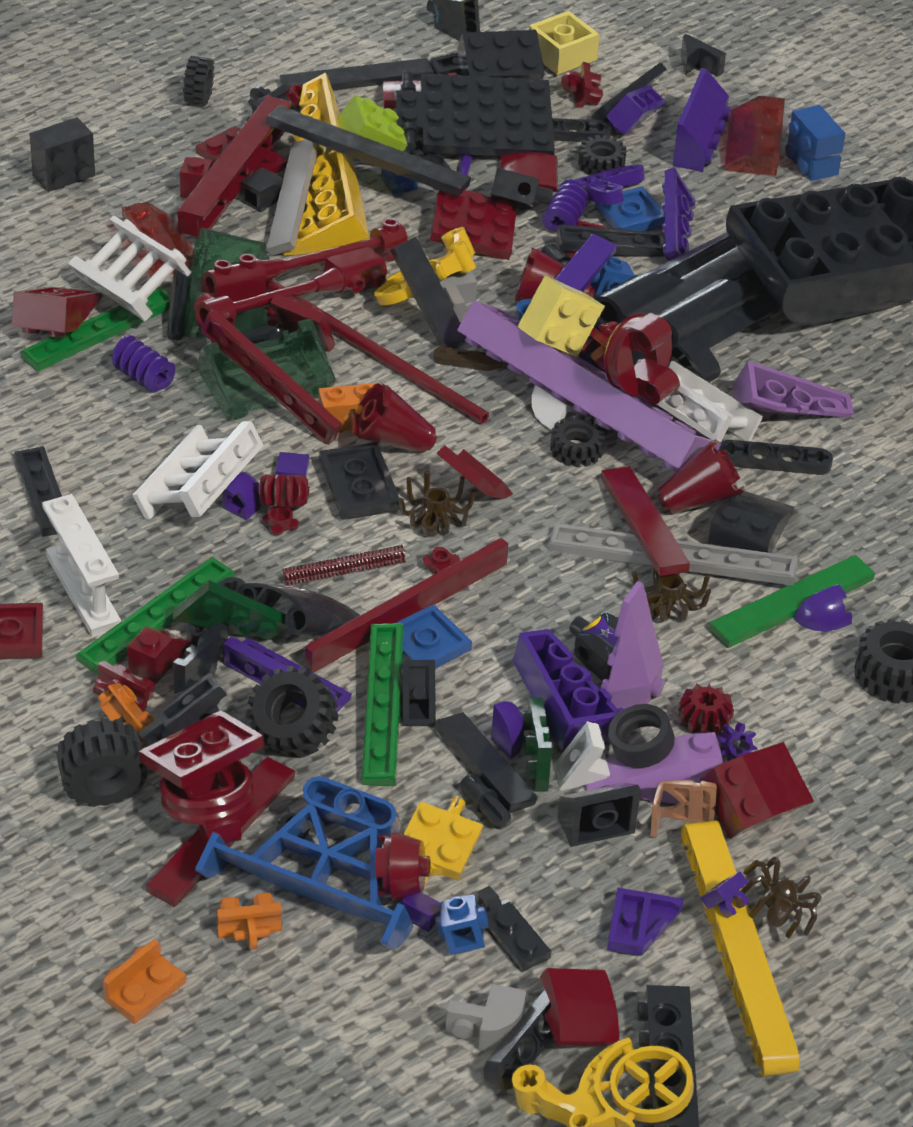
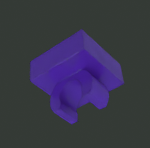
(725, 892)

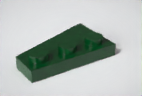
(222, 605)
(537, 744)

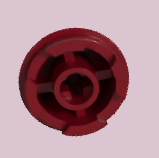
(401, 866)

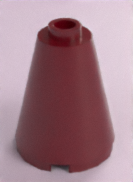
(536, 267)
(392, 421)
(701, 481)

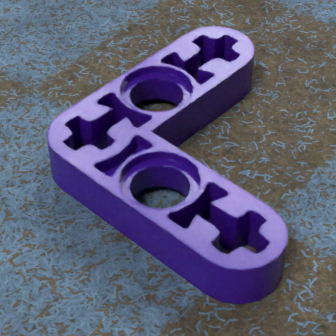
(607, 185)

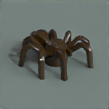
(436, 505)
(671, 590)
(782, 896)

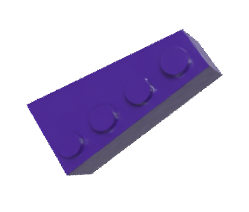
(564, 686)

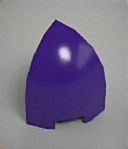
(242, 496)
(824, 610)
(507, 728)

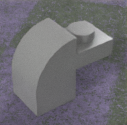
(460, 290)
(489, 1023)

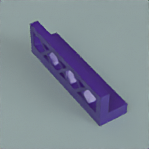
(256, 661)

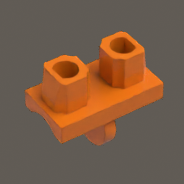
(249, 921)

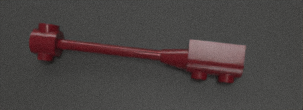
(340, 274)
(250, 275)

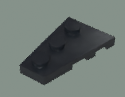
(200, 659)

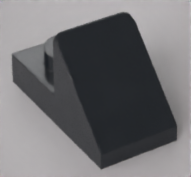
(701, 55)
(418, 693)

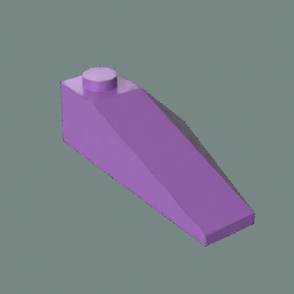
(781, 393)
(636, 654)
(688, 760)

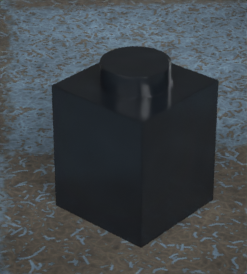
(260, 189)

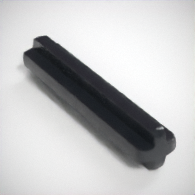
(177, 306)

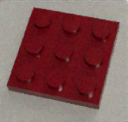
(485, 219)

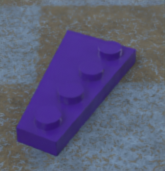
(677, 214)

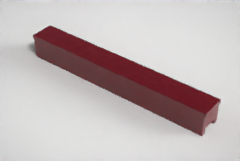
(236, 163)

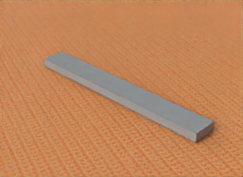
(702, 557)

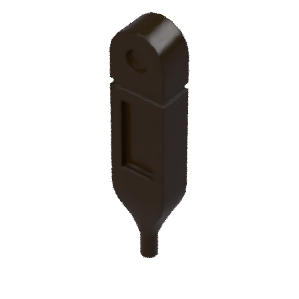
(466, 359)

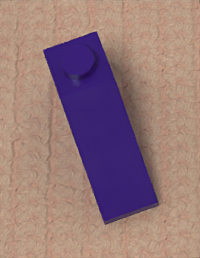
(635, 109)

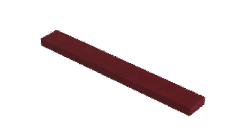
(420, 596)

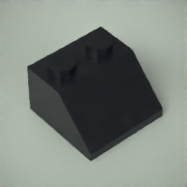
(599, 813)

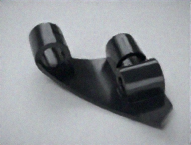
(311, 611)

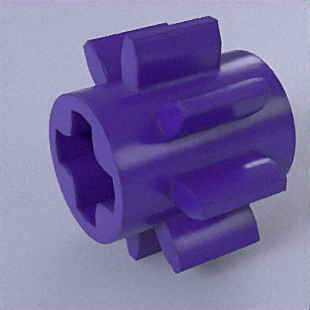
(730, 734)

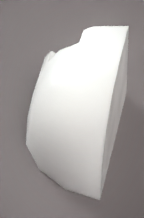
(550, 409)

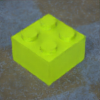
(373, 122)

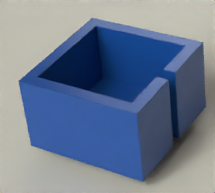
(811, 139)

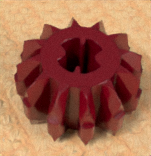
(283, 490)
(705, 709)

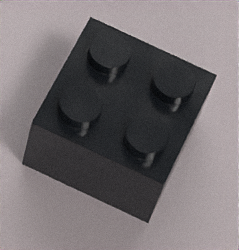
(62, 154)

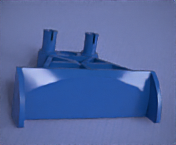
(326, 802)

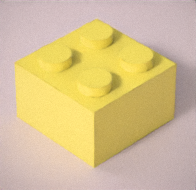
(566, 42)
(560, 316)

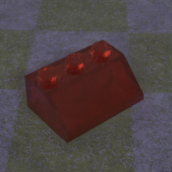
(755, 136)
(160, 228)

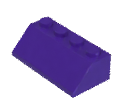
(701, 124)

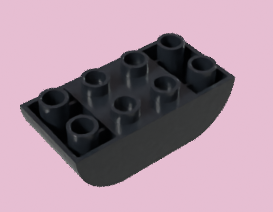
(831, 248)

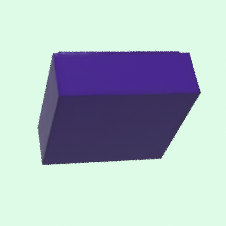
(292, 464)

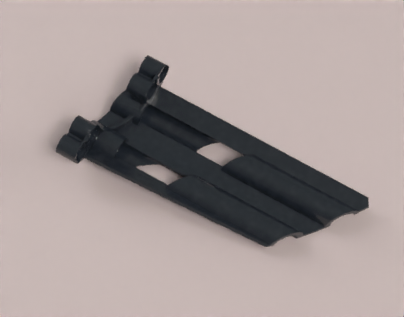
(696, 301)

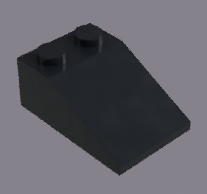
(749, 523)

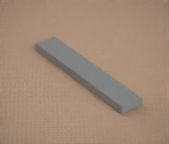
(292, 197)

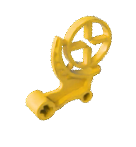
(457, 259)
(588, 1105)

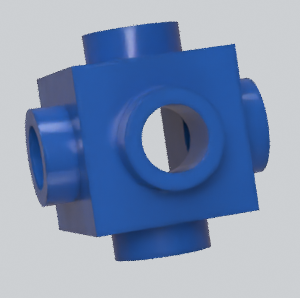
(611, 275)
(462, 924)

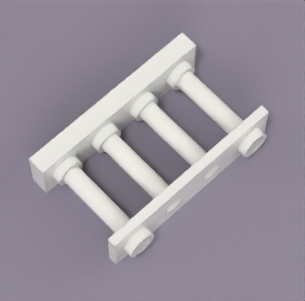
(121, 290)
(708, 407)
(209, 481)
(81, 564)

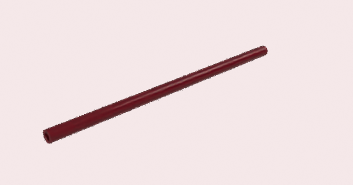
(396, 363)

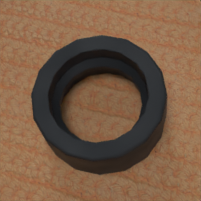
(648, 753)

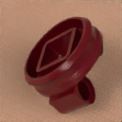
(650, 376)
(211, 806)

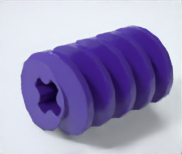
(566, 205)
(143, 364)

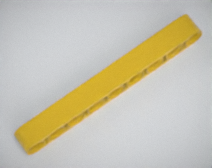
(743, 955)

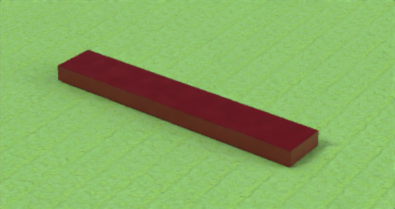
(271, 377)
(645, 521)
(180, 873)

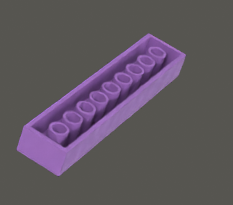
(584, 386)

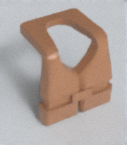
(695, 802)

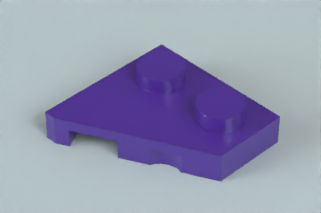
(640, 920)

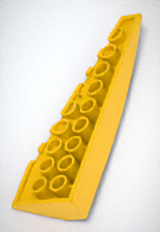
(334, 201)

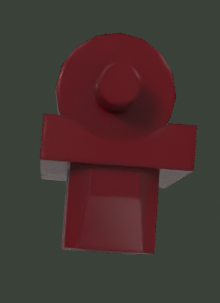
(584, 85)
(598, 340)
(112, 674)

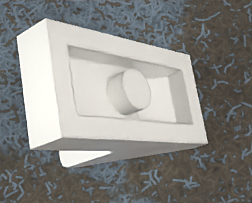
(583, 759)

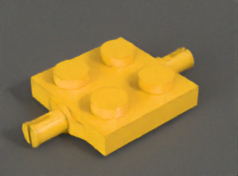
(446, 836)

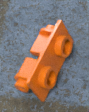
(122, 704)

